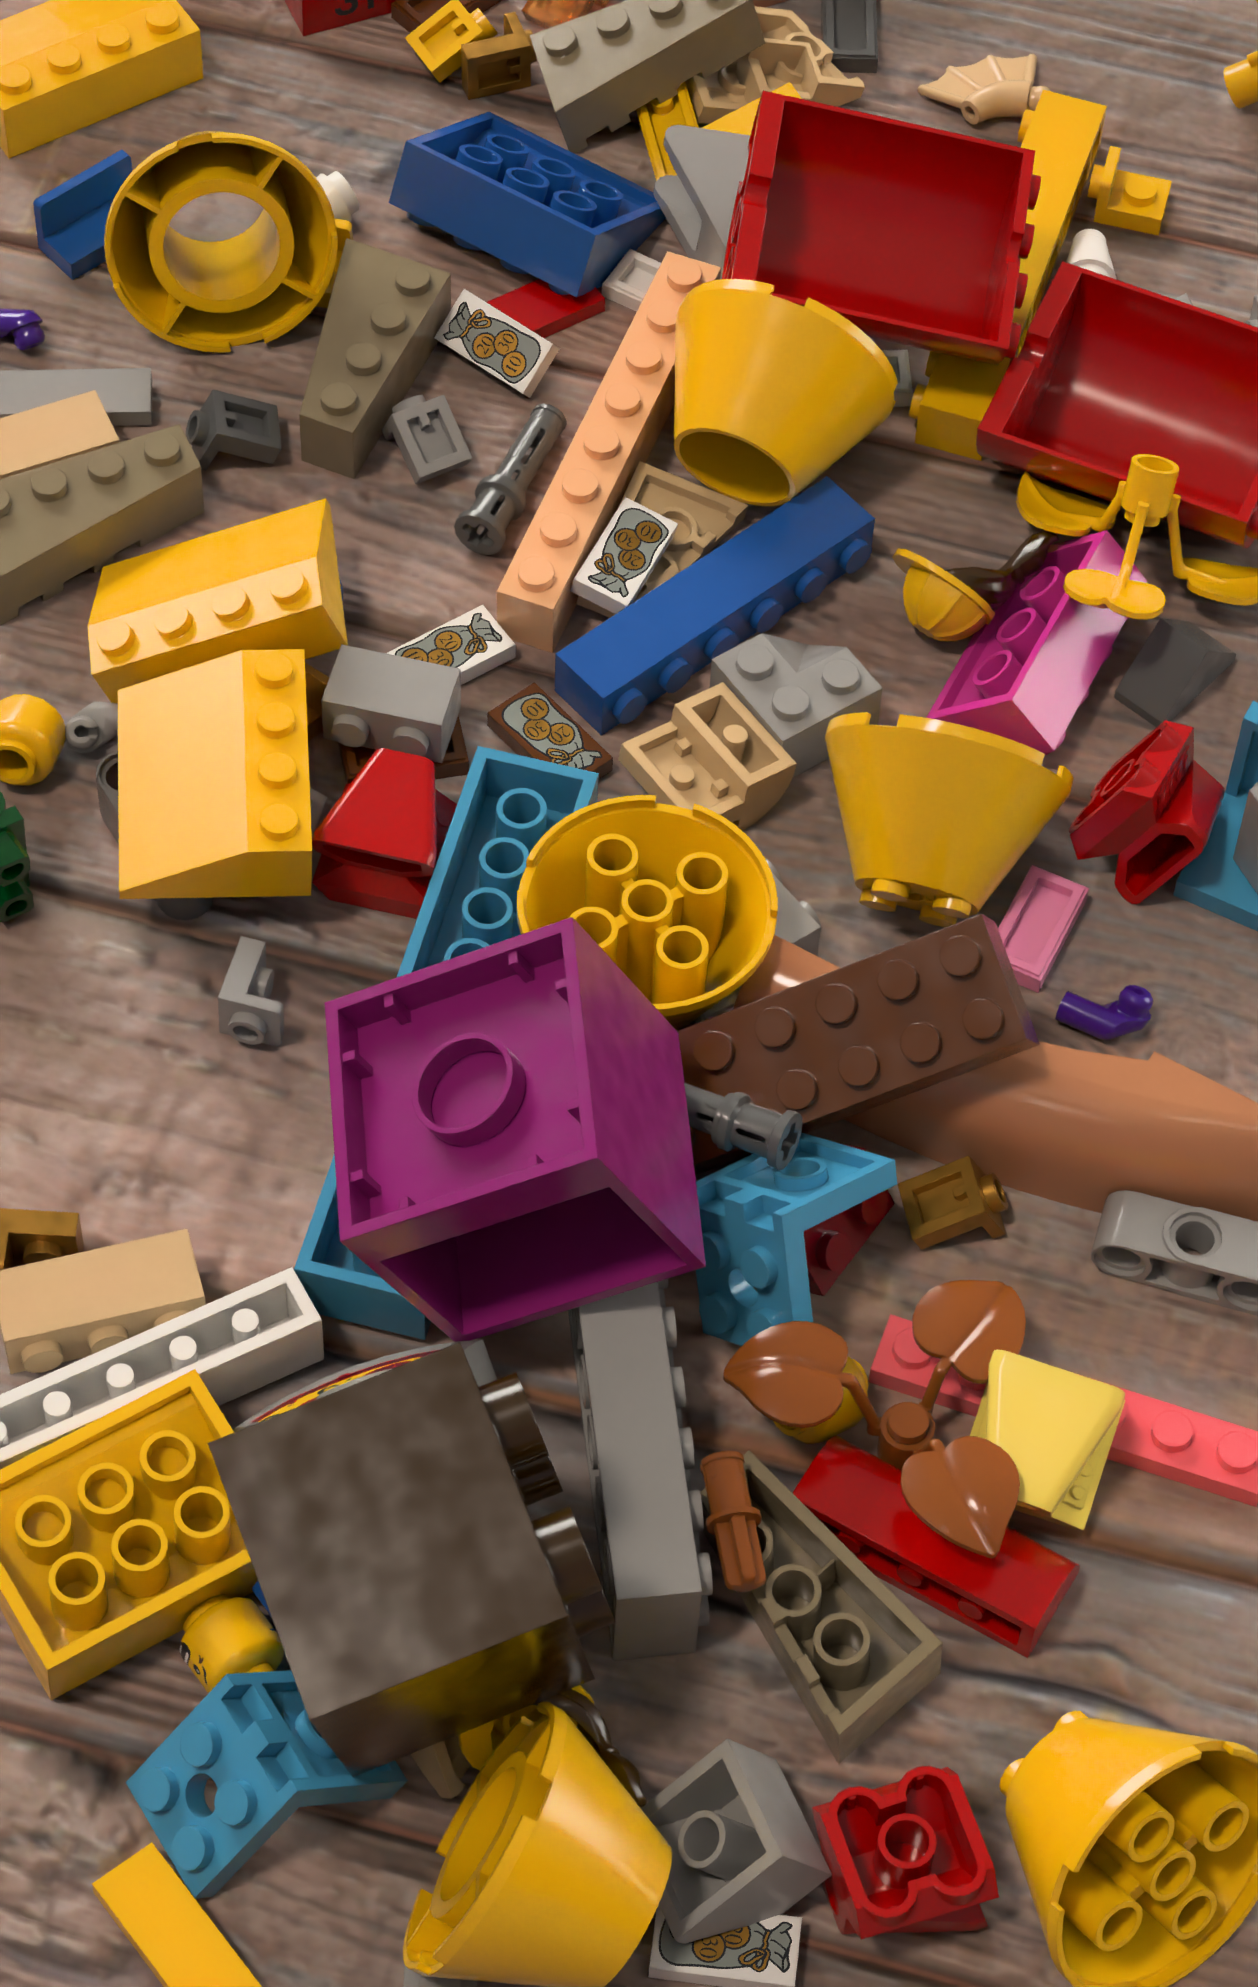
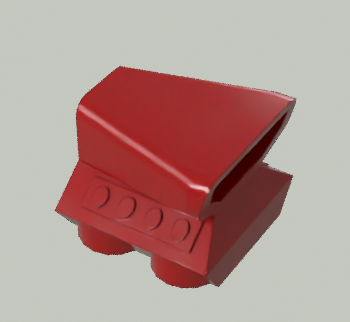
(1151, 811)
(384, 835)
(905, 1857)

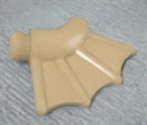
(988, 88)

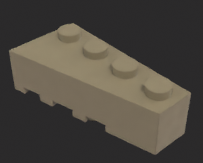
(637, 53)
(368, 352)
(90, 509)
(831, 1620)

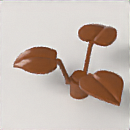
(957, 1490)

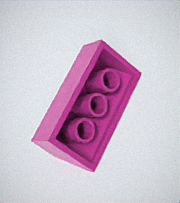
(1038, 652)

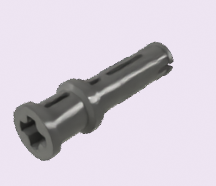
(539, 433)
(743, 1125)

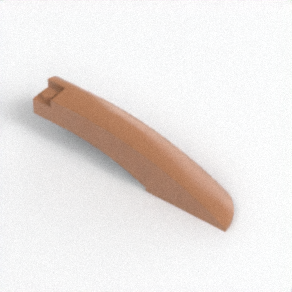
(1067, 1118)

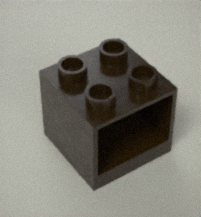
(409, 1556)

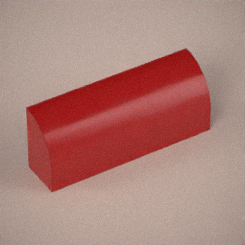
(997, 1596)

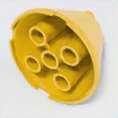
(936, 810)
(663, 894)
(1134, 1847)

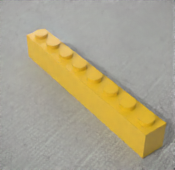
(959, 391)

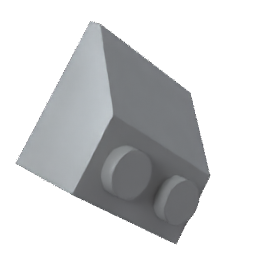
(733, 1843)

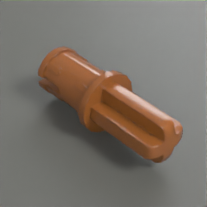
(733, 1521)

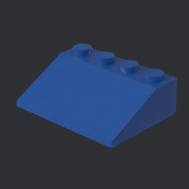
(524, 201)

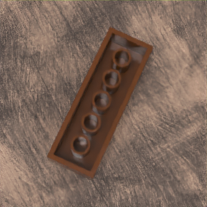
(864, 1032)

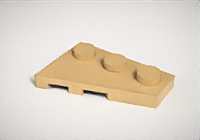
(701, 517)

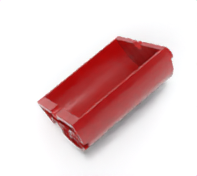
(887, 225)
(1127, 376)

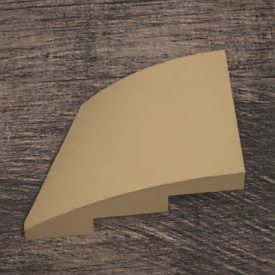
(787, 56)

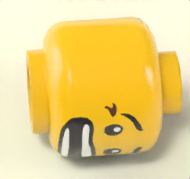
(229, 1639)

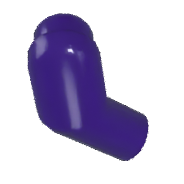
(23, 326)
(1107, 1020)

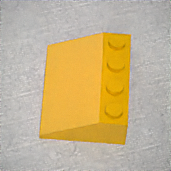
(88, 62)
(219, 594)
(216, 780)
(118, 1535)

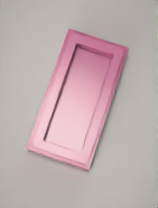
(1040, 924)

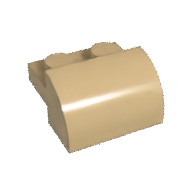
(712, 758)

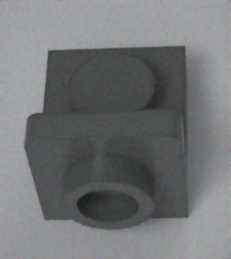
(234, 427)

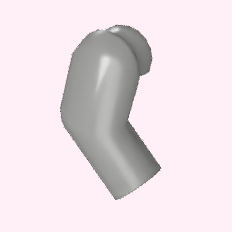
(92, 727)

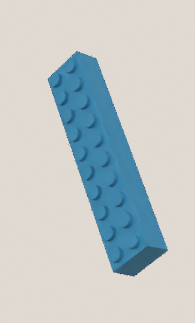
(467, 906)

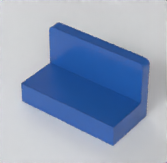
(75, 214)

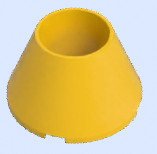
(230, 288)
(771, 390)
(541, 1868)

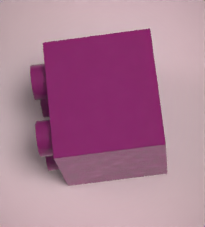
(512, 1133)

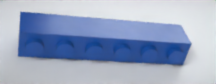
(714, 605)

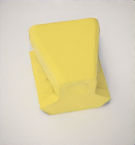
(1054, 1431)

